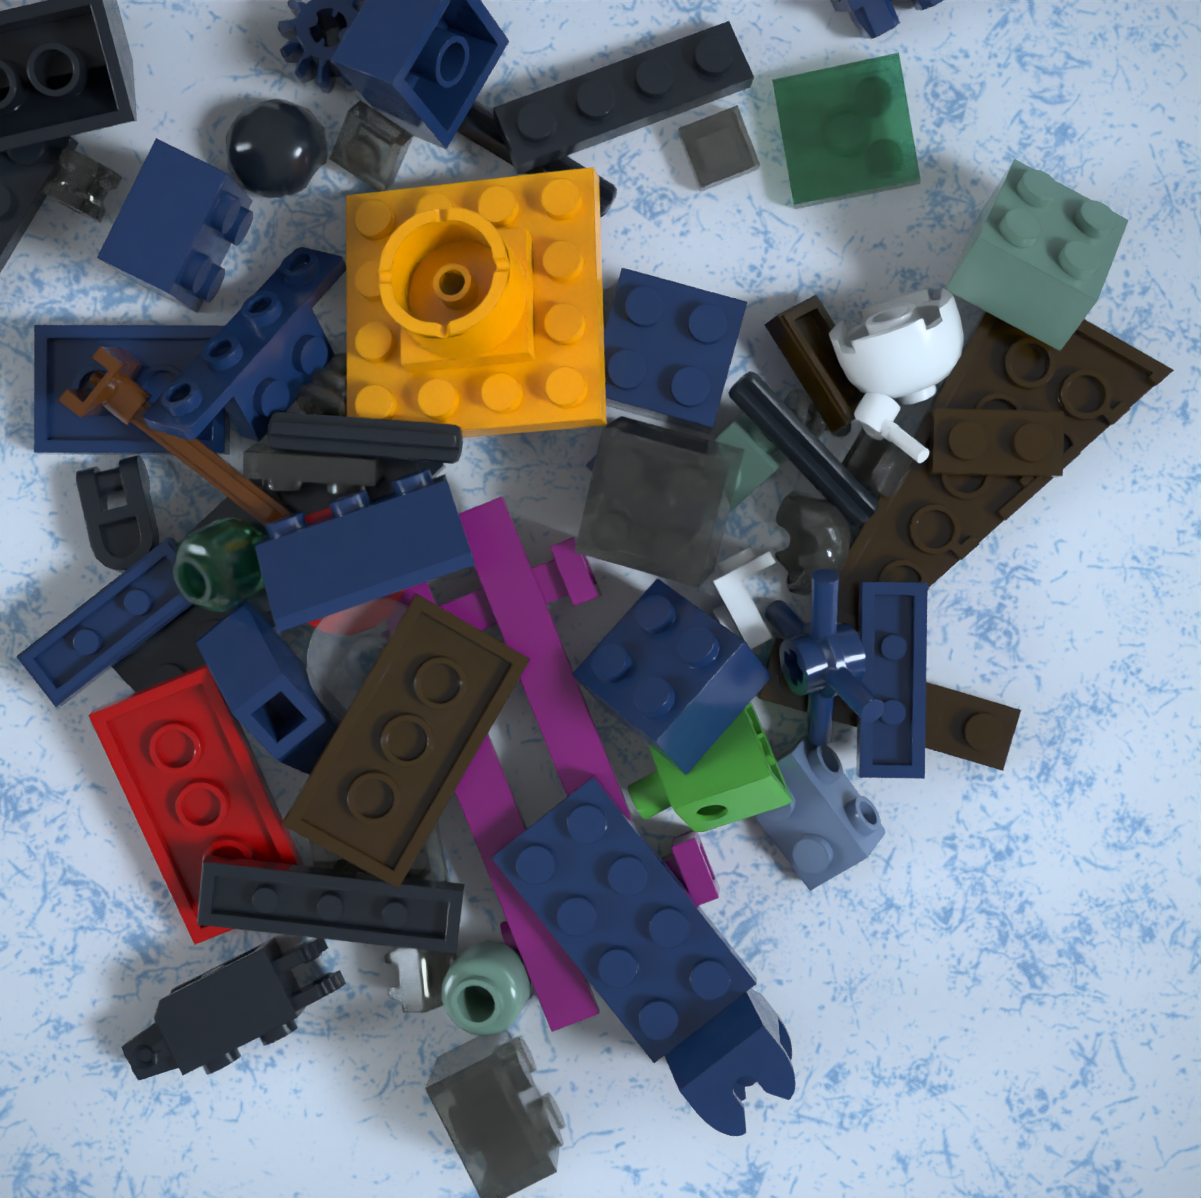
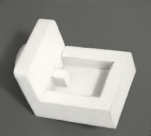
(737, 608)

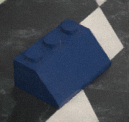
(362, 549)

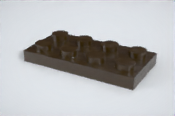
(406, 741)

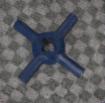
(823, 659)

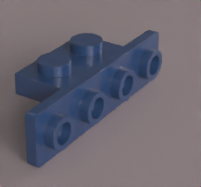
(257, 355)

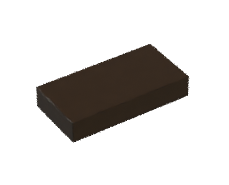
(807, 347)

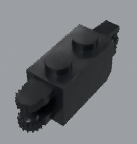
(227, 1008)

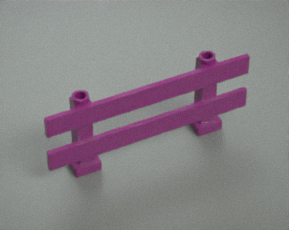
(517, 601)

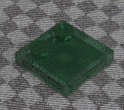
(846, 131)

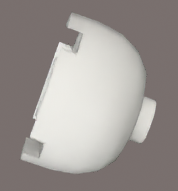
(902, 345)

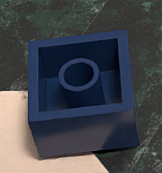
(421, 61)
(178, 227)
(669, 349)
(672, 675)

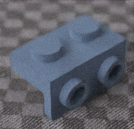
(828, 820)

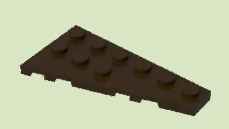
(944, 517)

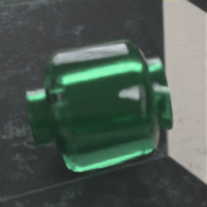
(219, 565)

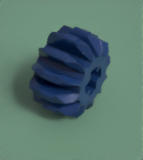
(308, 38)

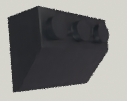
(63, 71)

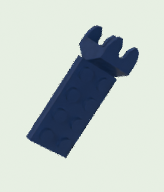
(651, 953)

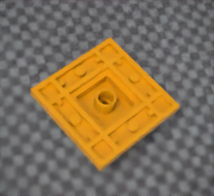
(478, 304)

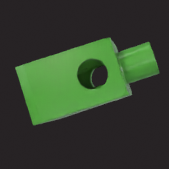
(726, 785)

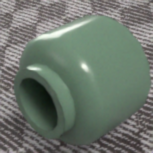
(486, 988)

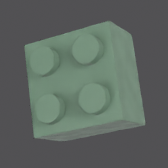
(1038, 255)

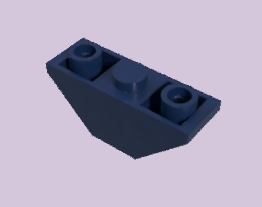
(267, 688)

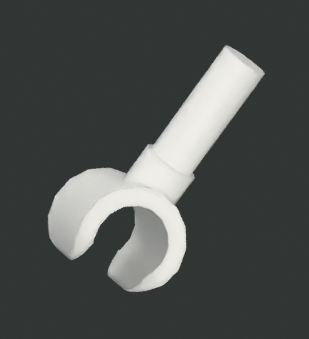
(877, 417)

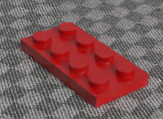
(191, 784)

